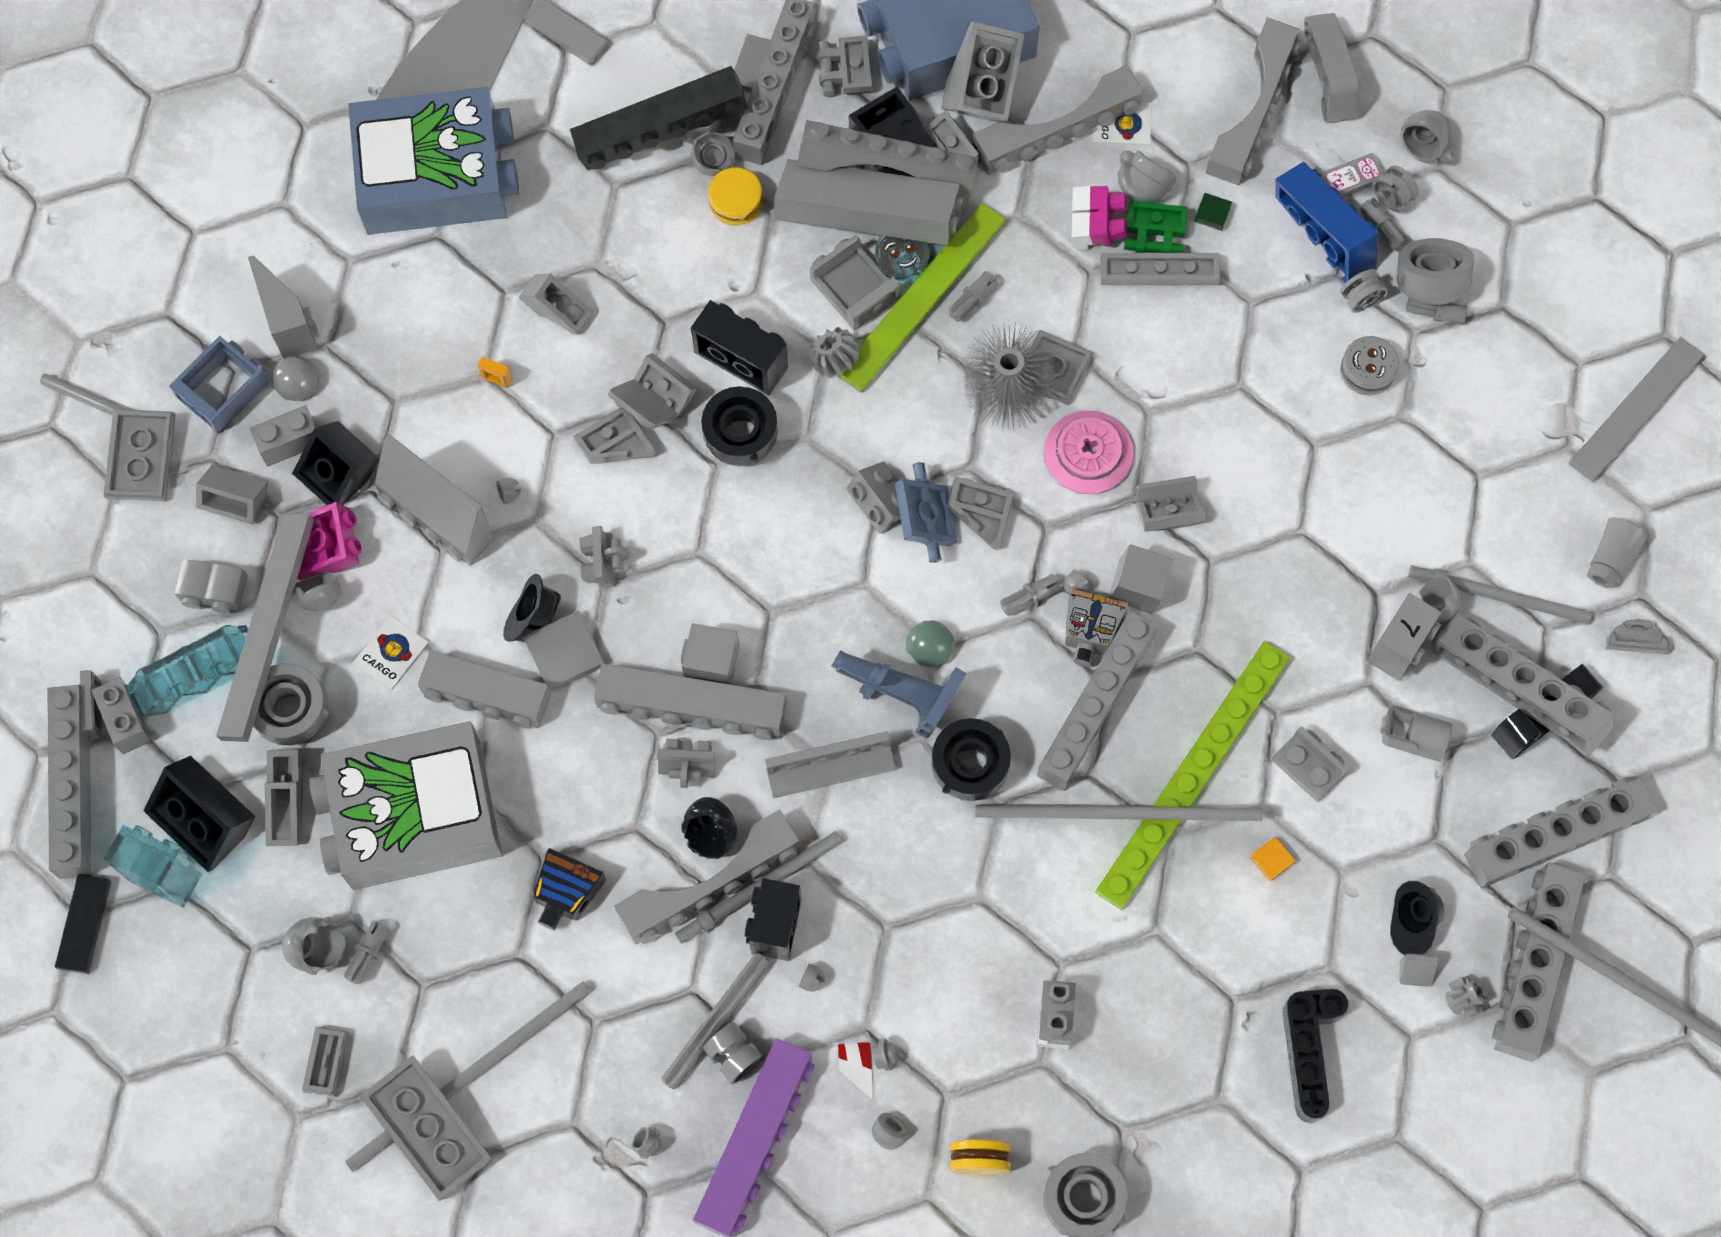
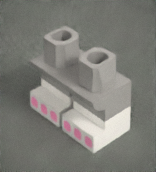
(1056, 1014)

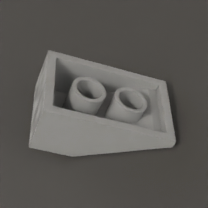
(984, 73)
(287, 319)

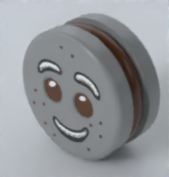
(1369, 365)

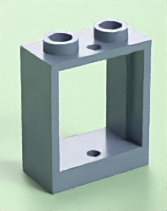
(201, 367)

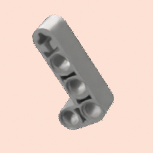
(1333, 67)

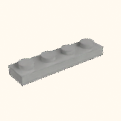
(1160, 268)

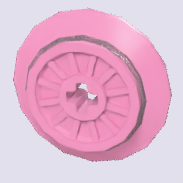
(1086, 471)

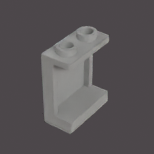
(853, 282)

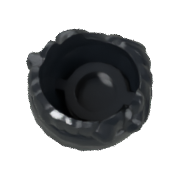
(709, 828)

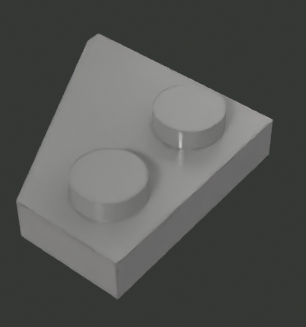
(614, 439)
(981, 508)

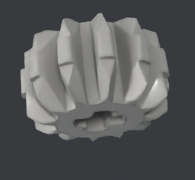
(834, 352)

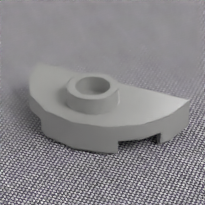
(1637, 637)

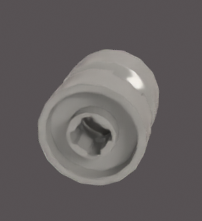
(733, 1053)

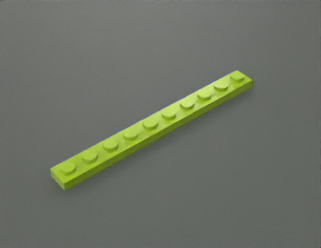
(1193, 773)

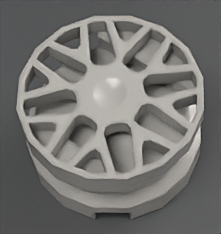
(1395, 188)
(1364, 290)

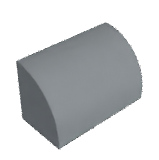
(231, 494)

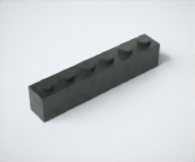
(659, 118)

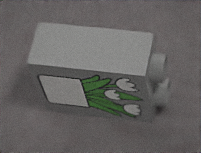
(406, 806)

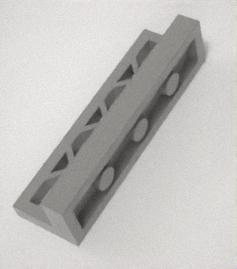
(830, 764)

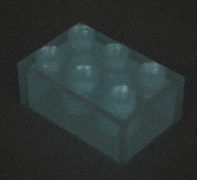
(153, 864)

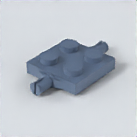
(925, 512)

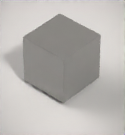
(1141, 578)
(710, 654)

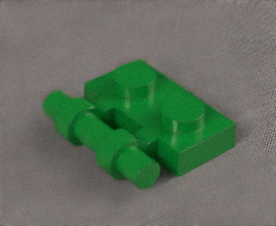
(1155, 220)

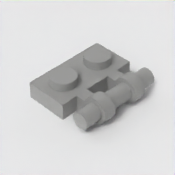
(854, 63)

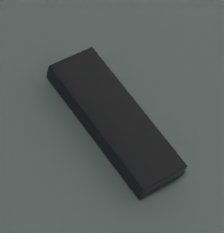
(83, 924)

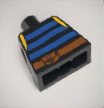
(565, 888)

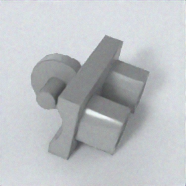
(606, 557)
(686, 763)

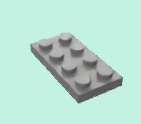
(426, 1127)

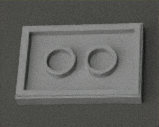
(139, 455)

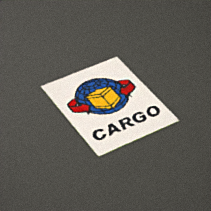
(1127, 128)
(390, 652)

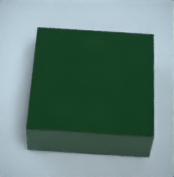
(1213, 211)

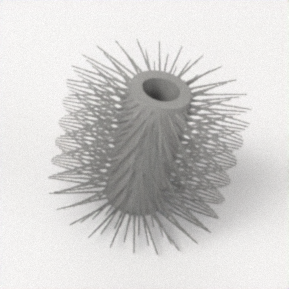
(1008, 376)

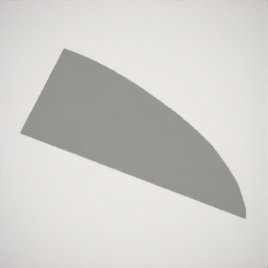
(459, 50)

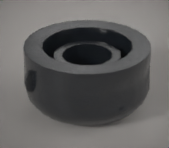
(736, 405)
(976, 736)

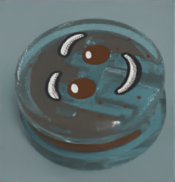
(902, 258)

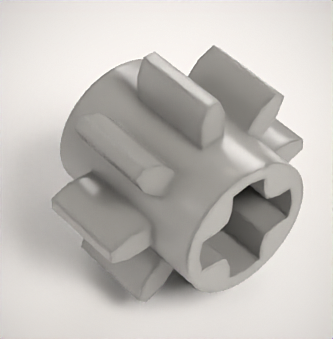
(1466, 997)

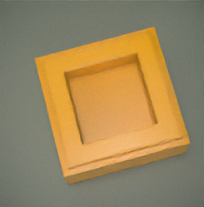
(495, 372)
(1272, 859)

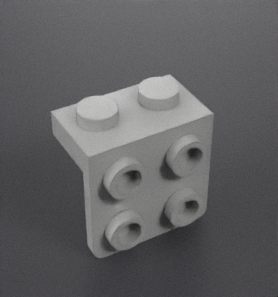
(655, 393)

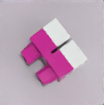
(1093, 216)

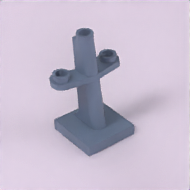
(926, 697)

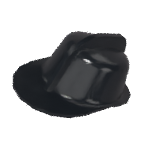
(532, 610)
(1415, 917)

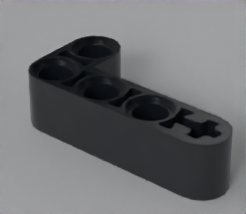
(1522, 731)
(1312, 1056)

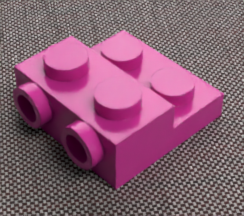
(331, 542)

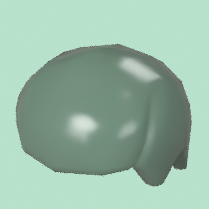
(930, 643)

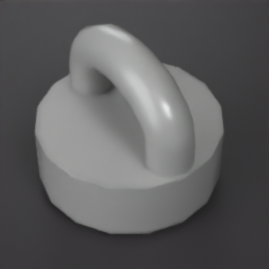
(889, 1131)

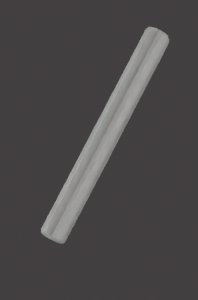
(715, 1020)

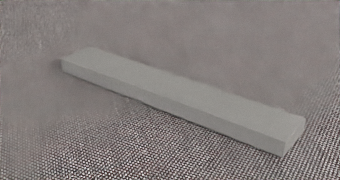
(1636, 409)

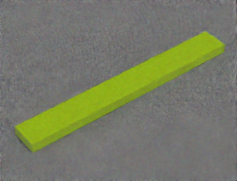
(923, 296)

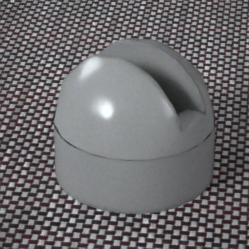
(506, 489)
(1075, 581)
(812, 978)

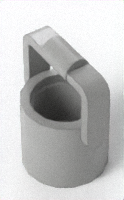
(1424, 736)

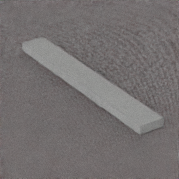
(265, 628)

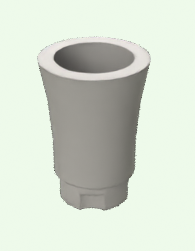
(1615, 551)

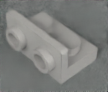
(1310, 763)

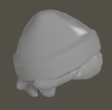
(314, 945)

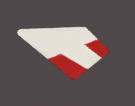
(856, 1065)

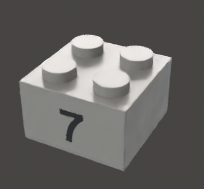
(1406, 638)

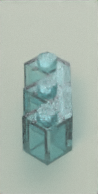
(187, 671)

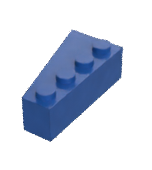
(1328, 220)

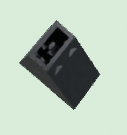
(892, 118)

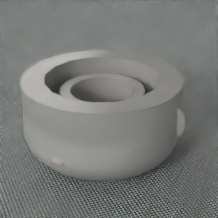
(1435, 270)
(285, 681)
(1104, 1177)

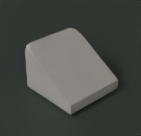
(1417, 969)

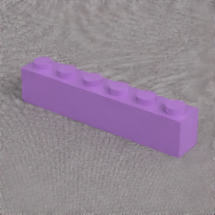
(753, 1139)

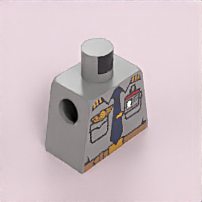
(1092, 624)

